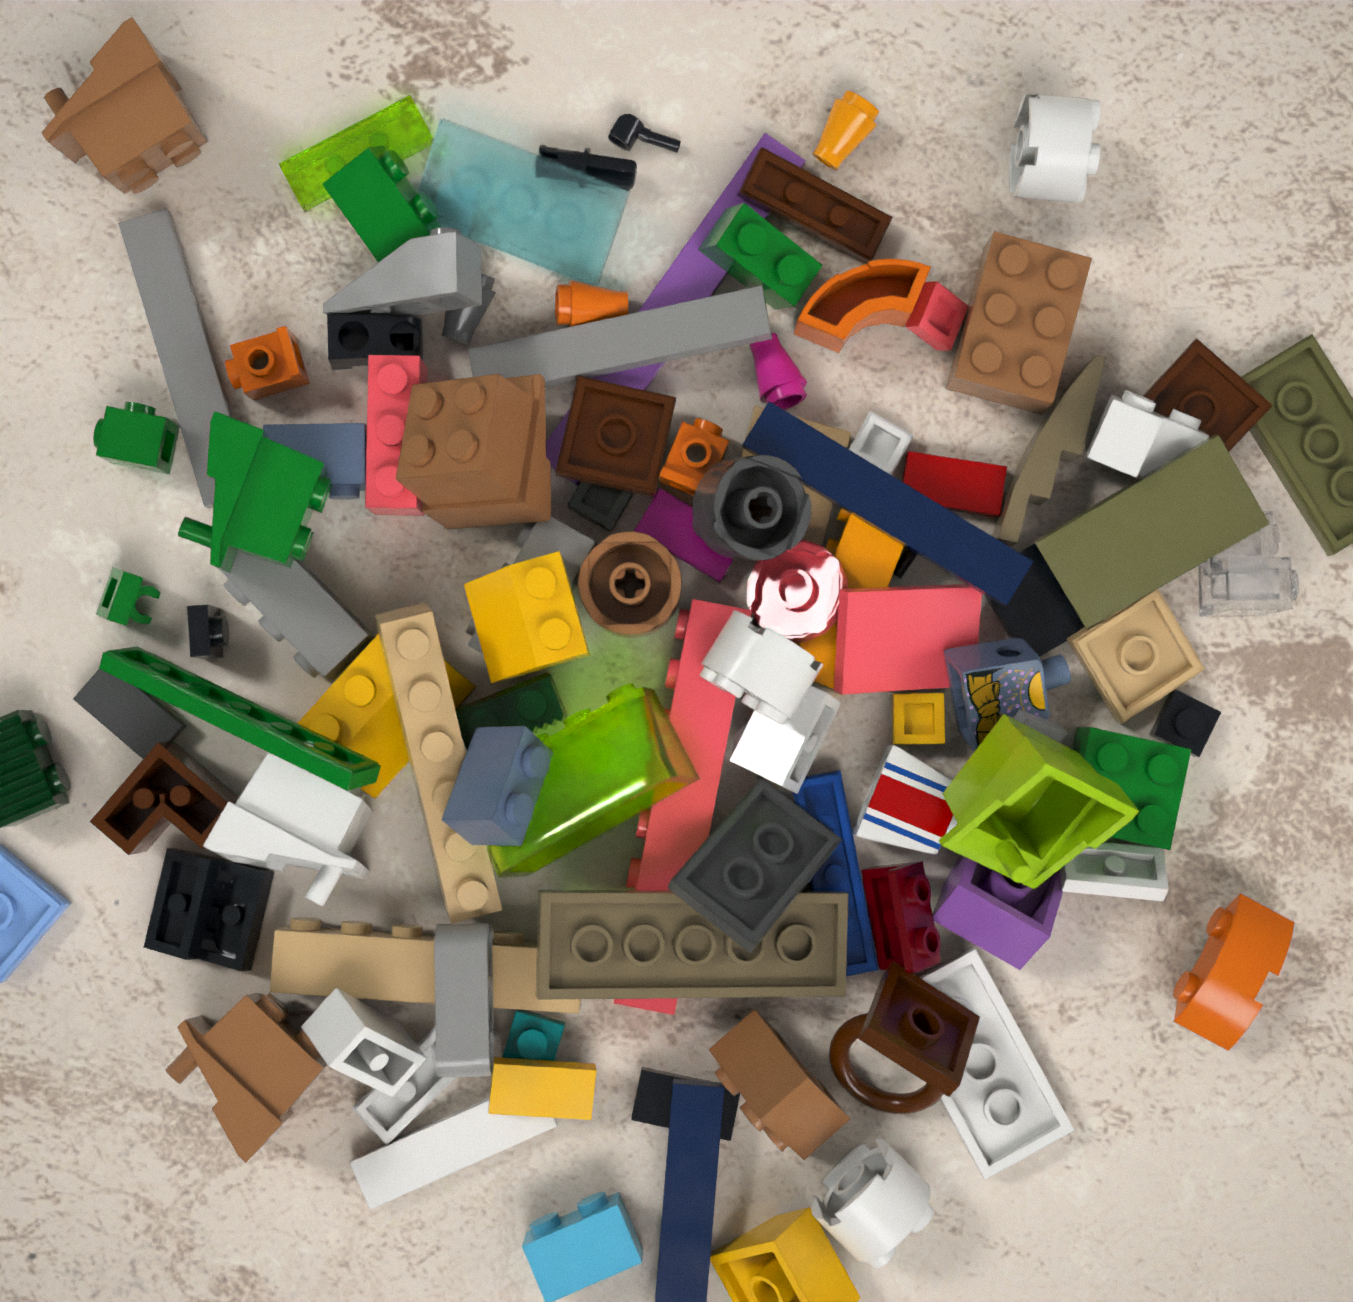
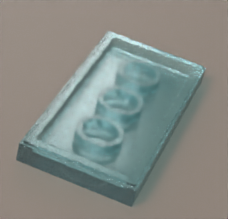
(523, 202)

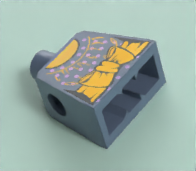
(998, 681)

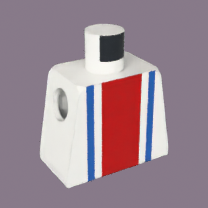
(905, 804)

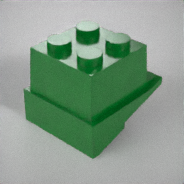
(259, 497)

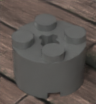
(755, 481)

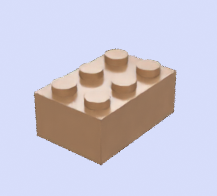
(1018, 323)

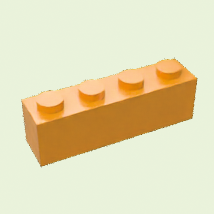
(868, 563)

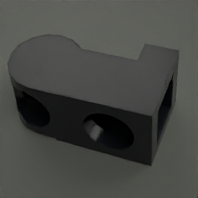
(359, 335)

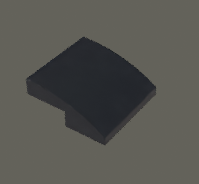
(208, 909)

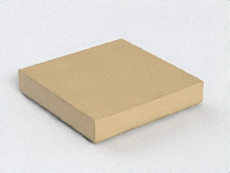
(1136, 656)

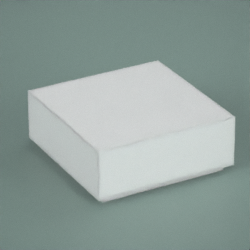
(881, 442)

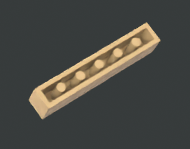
(435, 755)
(395, 965)

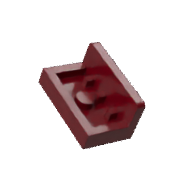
(902, 916)

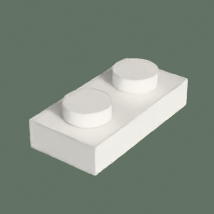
(1117, 872)

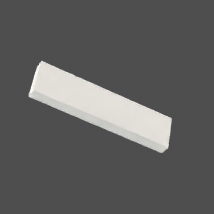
(440, 1150)

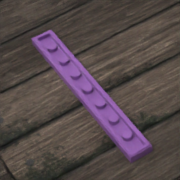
(687, 279)

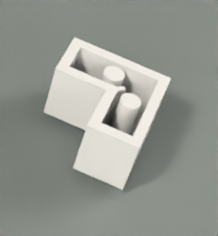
(1137, 438)

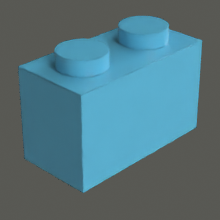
(581, 1246)

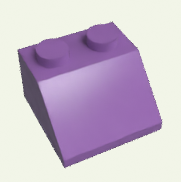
(997, 911)

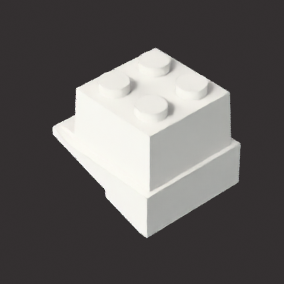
(295, 822)

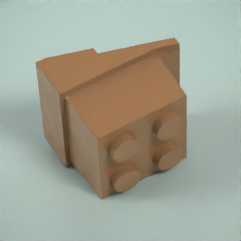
(126, 114)
(478, 451)
(252, 1066)

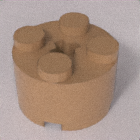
(609, 564)

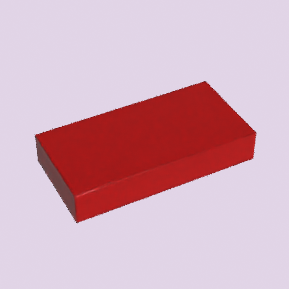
(957, 483)

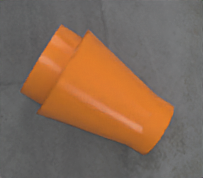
(587, 303)

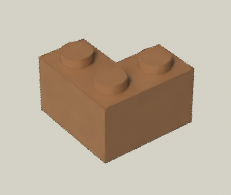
(777, 1087)

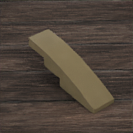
(1056, 439)

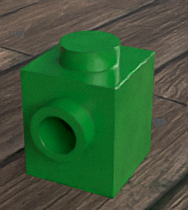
(136, 438)

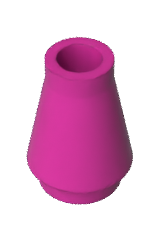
(777, 374)

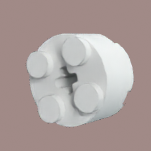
(1054, 148)
(762, 665)
(873, 1203)

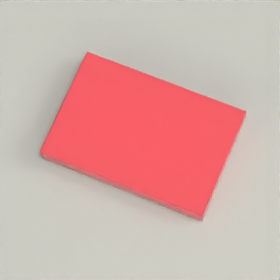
(900, 634)

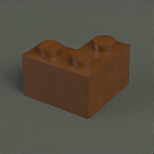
(163, 791)

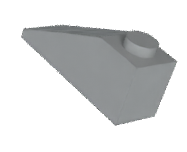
(417, 279)

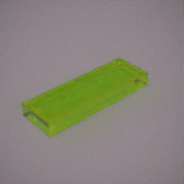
(394, 127)

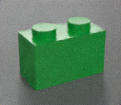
(381, 201)
(760, 256)

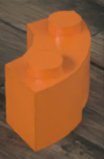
(860, 298)
(1222, 986)

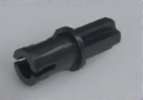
(611, 169)

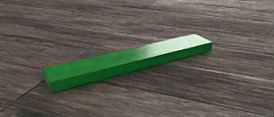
(241, 717)

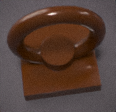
(915, 1030)

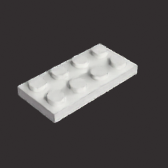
(1003, 1097)

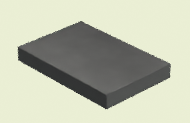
(754, 864)

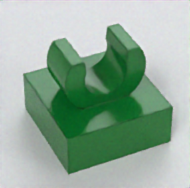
(120, 598)

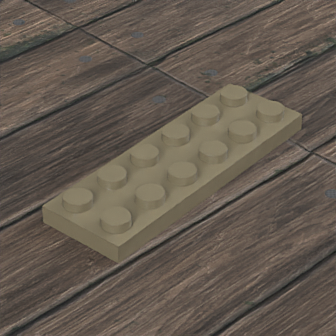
(663, 948)

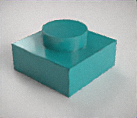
(533, 1037)

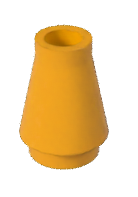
(845, 129)

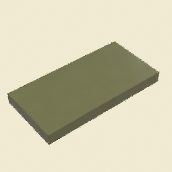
(1309, 438)
(1152, 531)

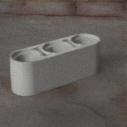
(464, 1000)

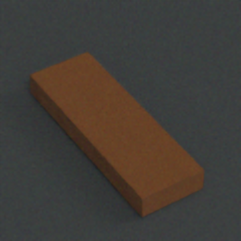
(814, 205)

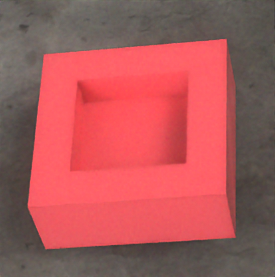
(937, 316)

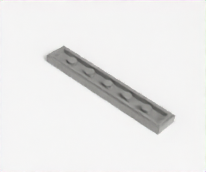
(177, 334)
(630, 339)

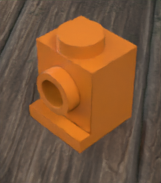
(282, 372)
(678, 469)

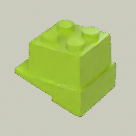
(1030, 804)

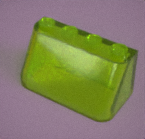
(600, 775)

